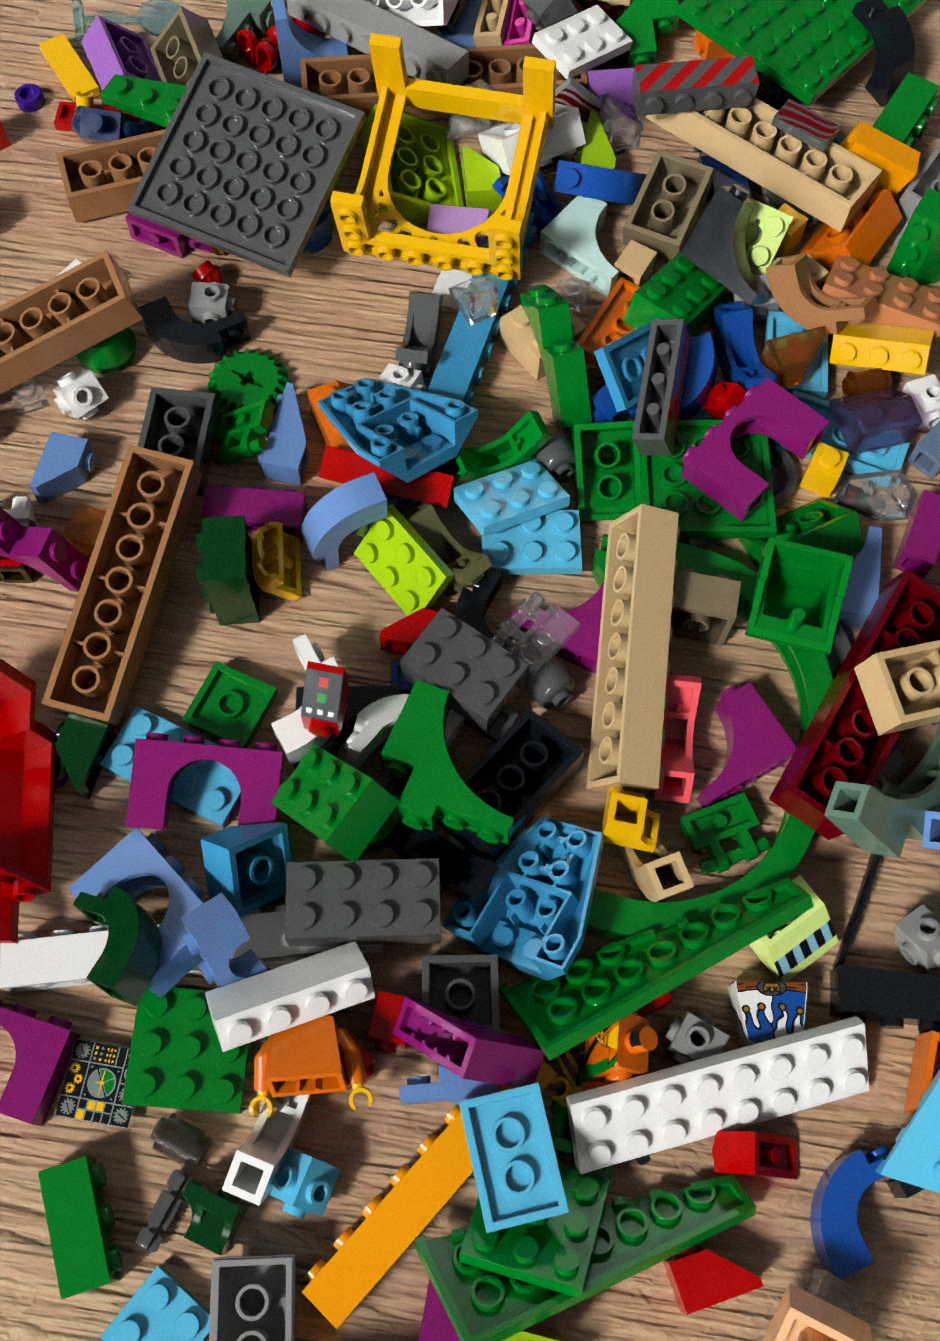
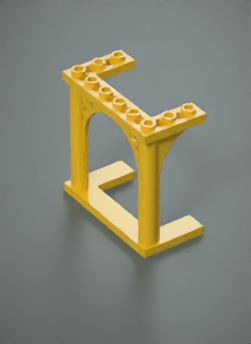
(357, 212)

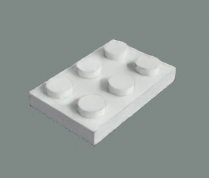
(582, 41)

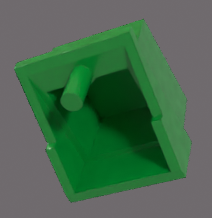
(798, 595)

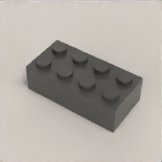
(362, 902)

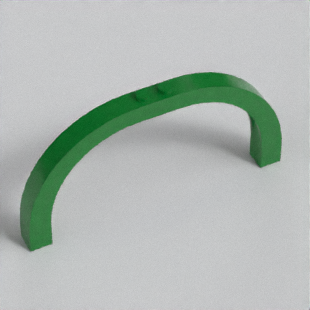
(622, 917)

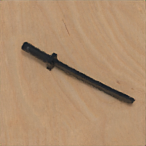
(857, 909)

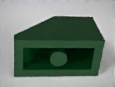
(82, 748)

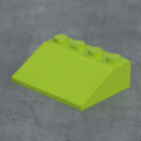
(421, 169)

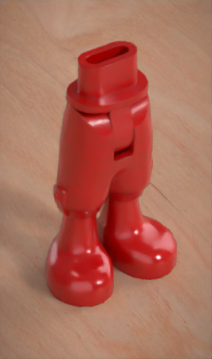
(265, 50)

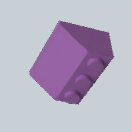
(118, 52)
(614, 82)

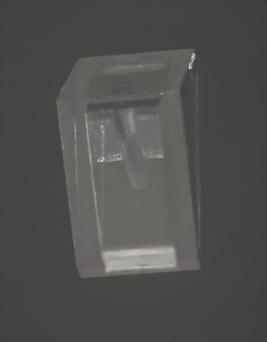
(476, 298)

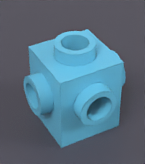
(304, 1184)

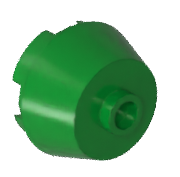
(110, 353)

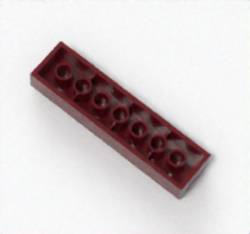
(842, 734)

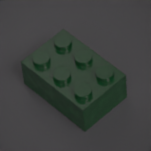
(228, 570)

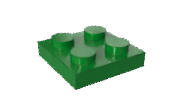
(230, 705)

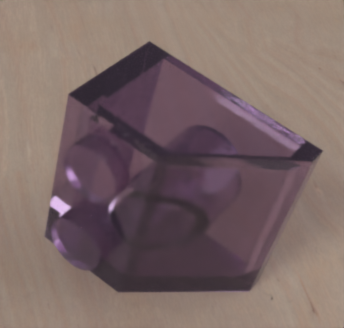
(876, 419)

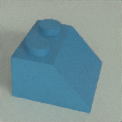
(247, 864)

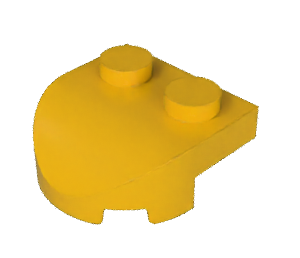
(276, 561)

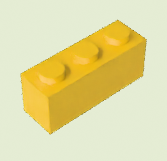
(883, 347)

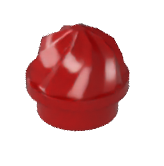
(207, 273)

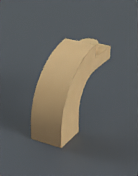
(658, 872)

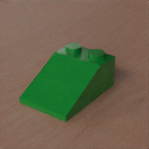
(605, 470)

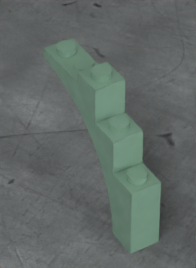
(243, 14)
(885, 820)

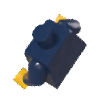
(102, 125)

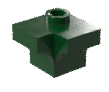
(214, 1216)

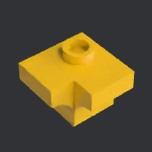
(629, 821)

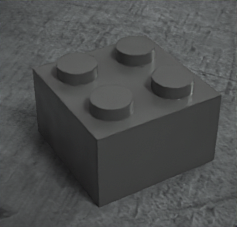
(463, 987)

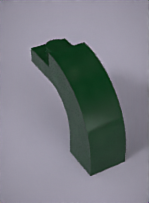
(131, 945)

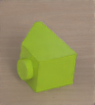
(478, 179)

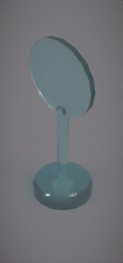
(152, 17)

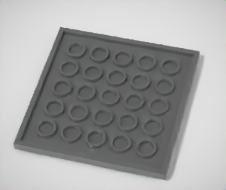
(247, 163)

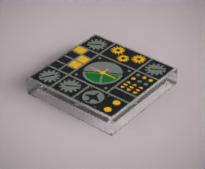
(95, 1085)

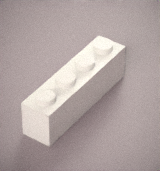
(289, 995)

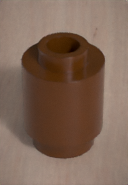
(866, 380)

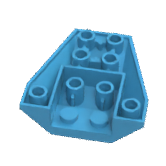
(399, 426)
(536, 900)

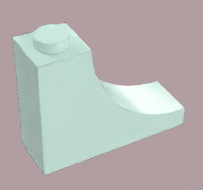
(573, 243)

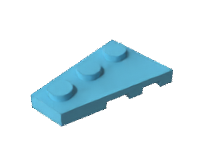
(917, 1147)

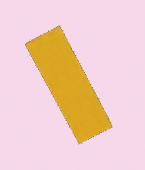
(68, 67)

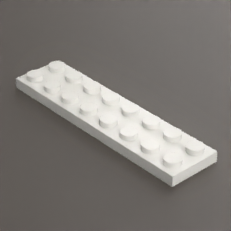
(717, 1094)

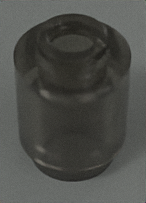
(181, 1140)

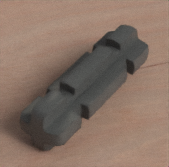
(163, 1211)

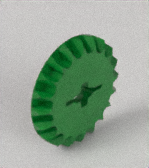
(227, 377)

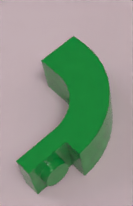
(506, 452)

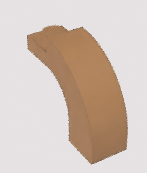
(806, 303)

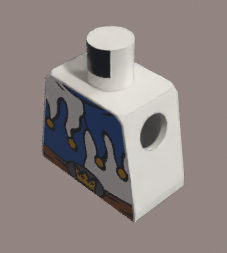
(767, 1009)

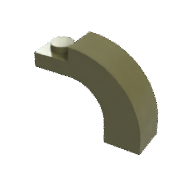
(465, 564)

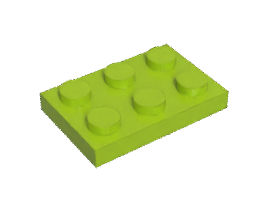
(403, 563)

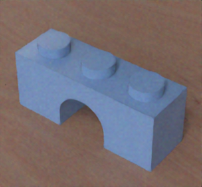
(215, 934)

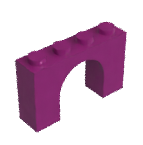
(766, 412)
(921, 537)
(161, 761)
(39, 1063)

